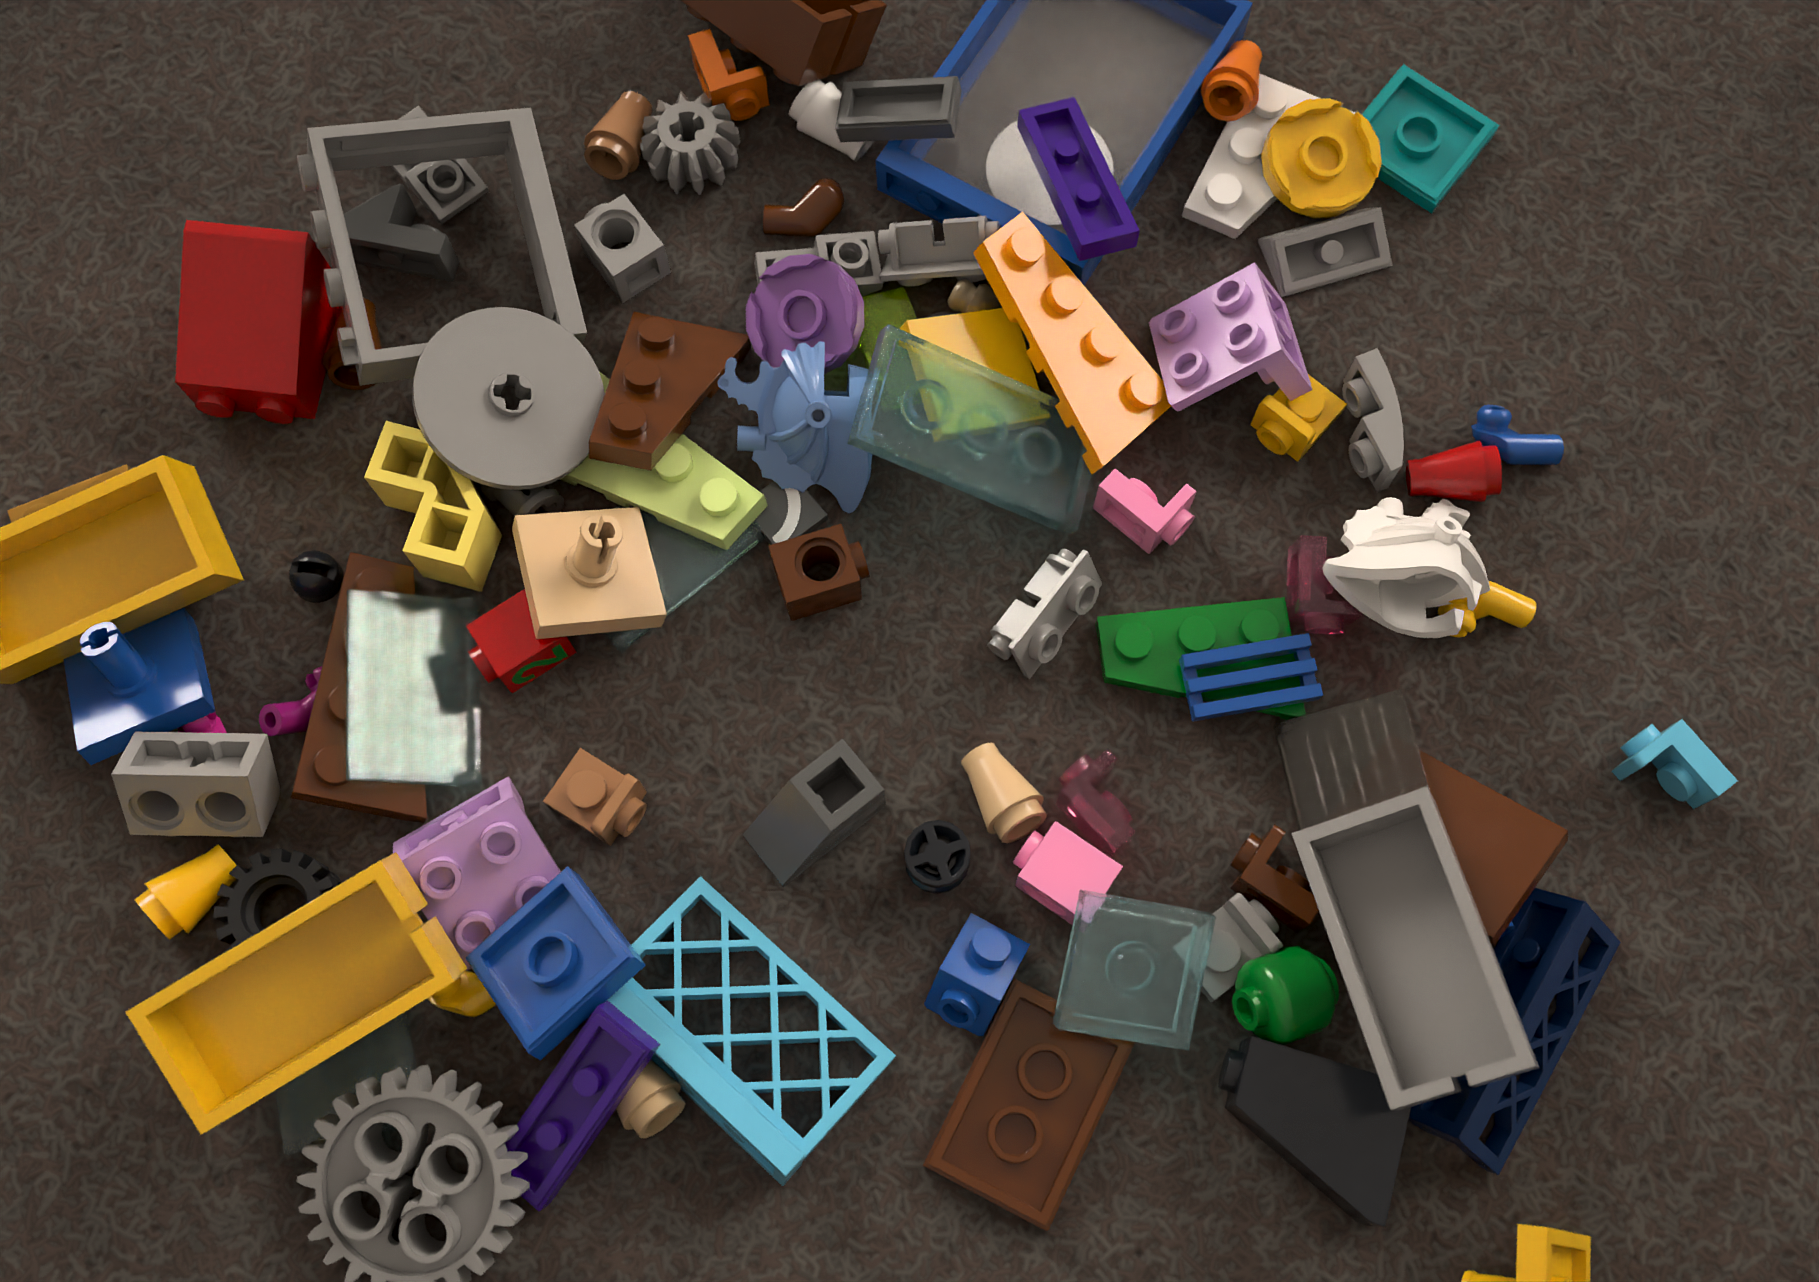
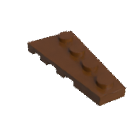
(323, 755)

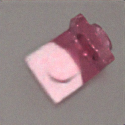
(1308, 588)
(1096, 815)

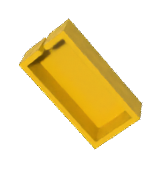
(107, 556)
(296, 993)

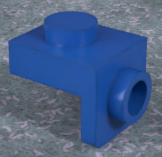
(975, 975)

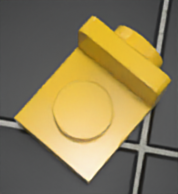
(1296, 424)

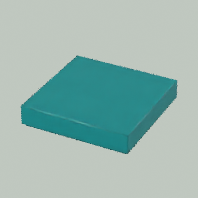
(1425, 137)

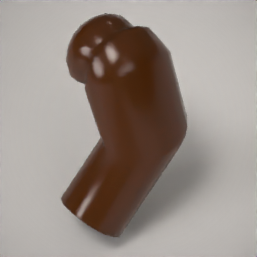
(809, 215)

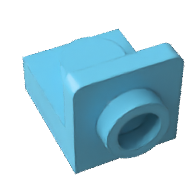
(1683, 763)

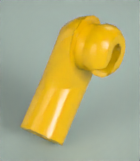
(1498, 603)

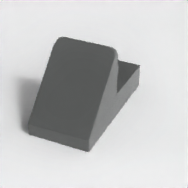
(386, 239)

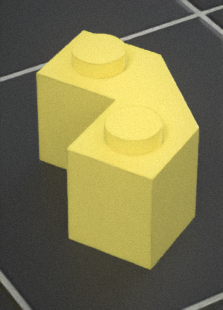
(452, 528)

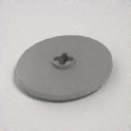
(470, 425)

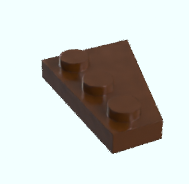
(657, 385)

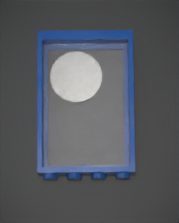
(1125, 63)

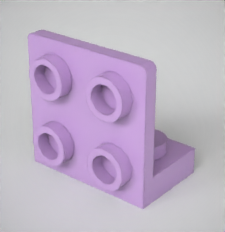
(1227, 336)
(477, 864)

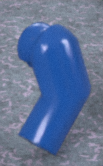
(1512, 446)

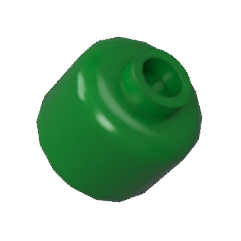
(1285, 995)

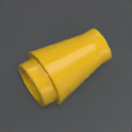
(186, 892)

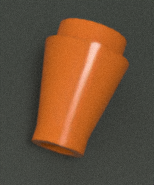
(1233, 84)

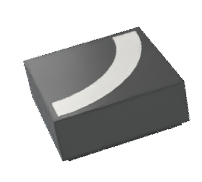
(789, 514)

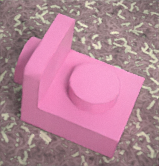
(1136, 511)

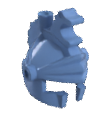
(802, 425)

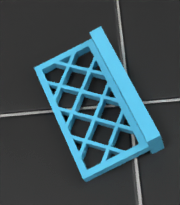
(710, 1080)

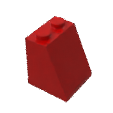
(252, 321)

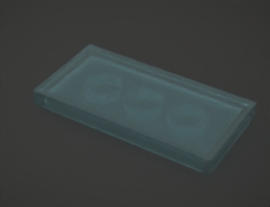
(971, 430)

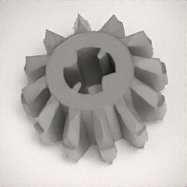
(690, 142)

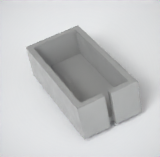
(1413, 950)

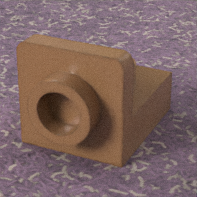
(598, 798)

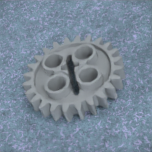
(358, 1160)

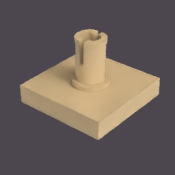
(588, 572)

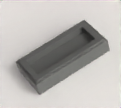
(899, 109)

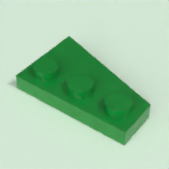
(1146, 647)

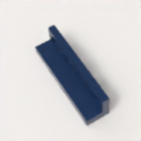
(1536, 964)

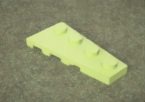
(682, 491)

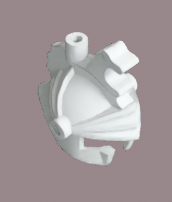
(1409, 565)

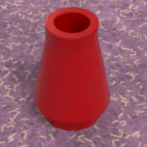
(1457, 473)

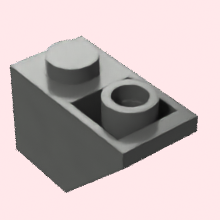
(815, 812)

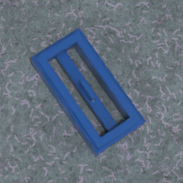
(1303, 666)

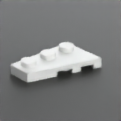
(1232, 184)

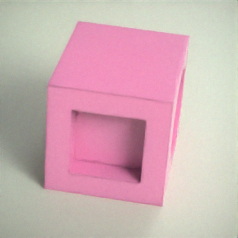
(1059, 867)

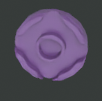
(805, 303)

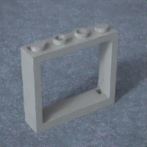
(421, 141)

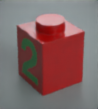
(509, 645)

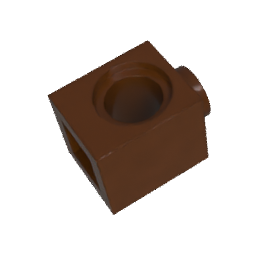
(797, 555)

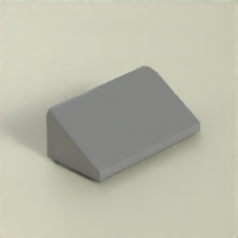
(1327, 251)

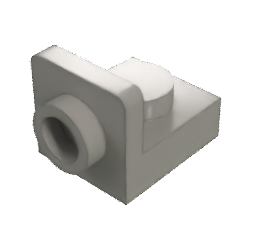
(1239, 934)

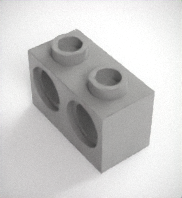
(197, 784)

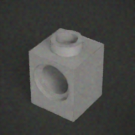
(629, 268)

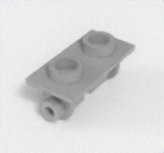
(917, 258)
(1064, 590)

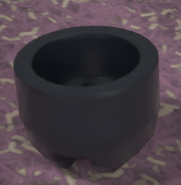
(315, 585)

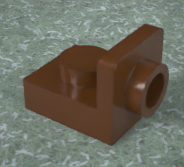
(1279, 890)

